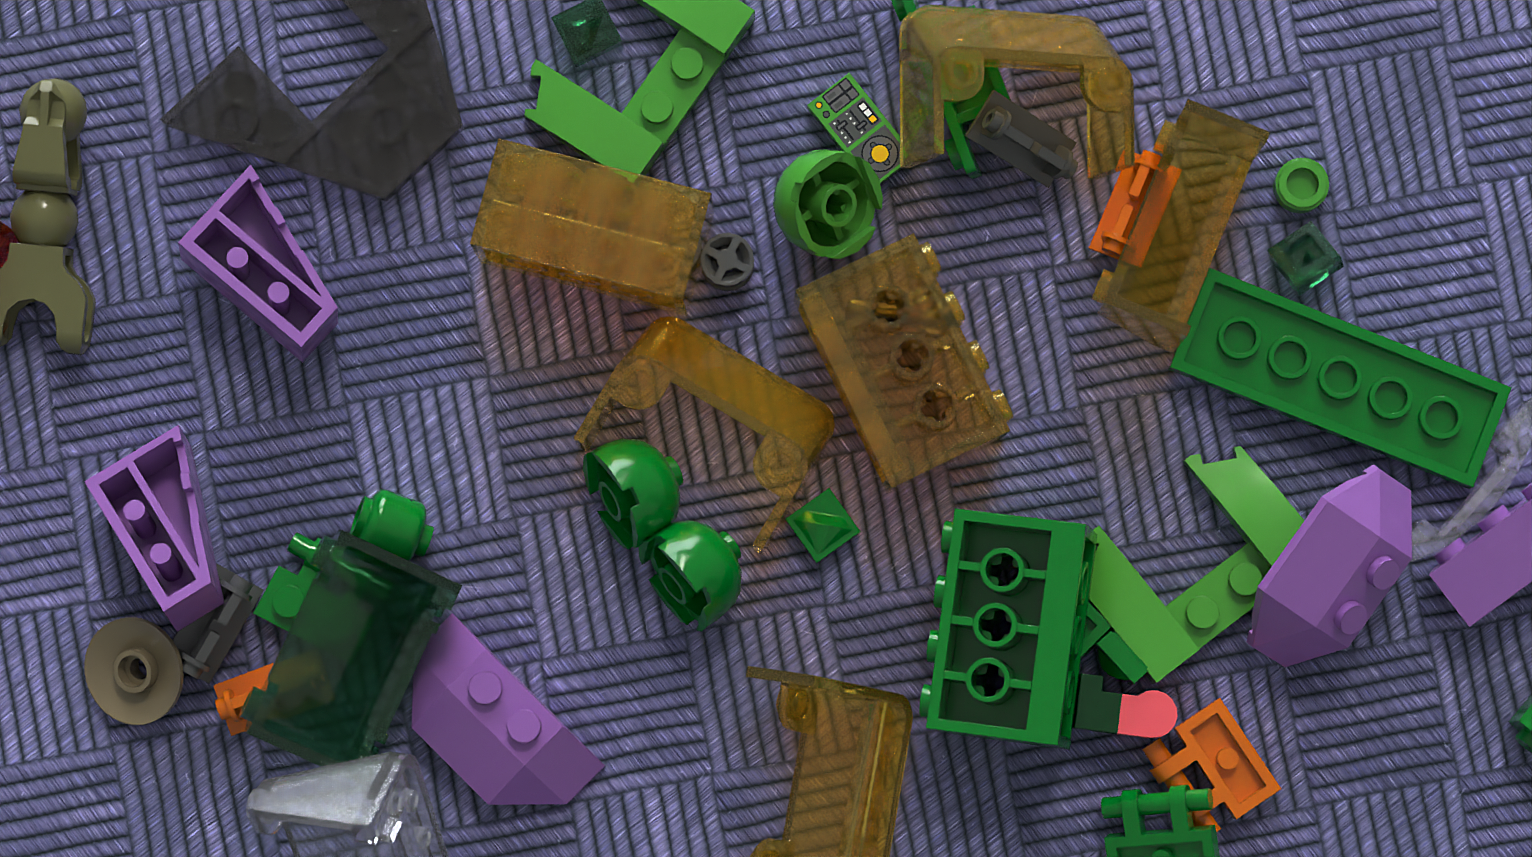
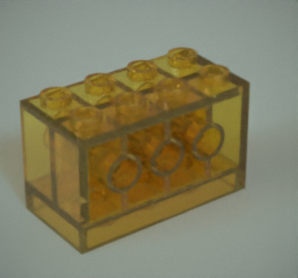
(592, 226)
(865, 353)

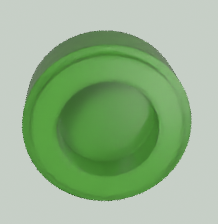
(1301, 185)

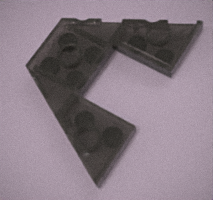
(367, 137)

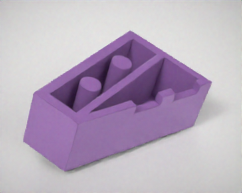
(259, 267)
(163, 525)
(1491, 564)

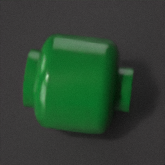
(393, 524)

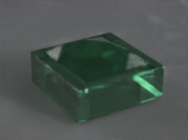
(587, 31)
(1305, 258)

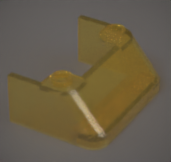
(946, 57)
(1179, 224)
(790, 419)
(844, 766)

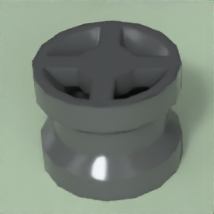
(730, 252)

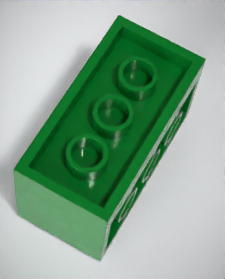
(1046, 634)

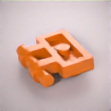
(1223, 756)

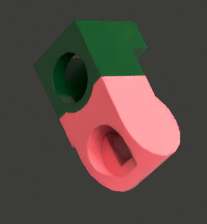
(1142, 716)

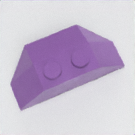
(1334, 570)
(494, 725)

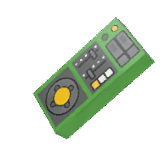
(858, 126)

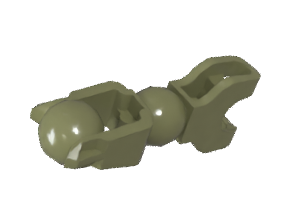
(46, 218)

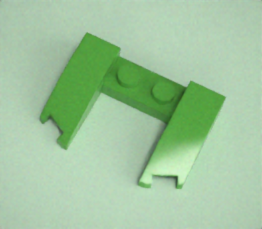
(644, 128)
(1175, 632)

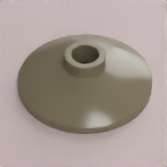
(115, 675)

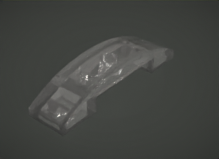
(1512, 444)

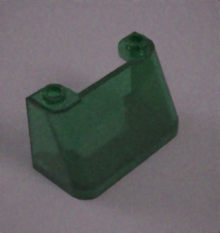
(348, 652)

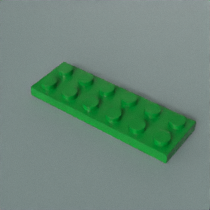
(1340, 378)

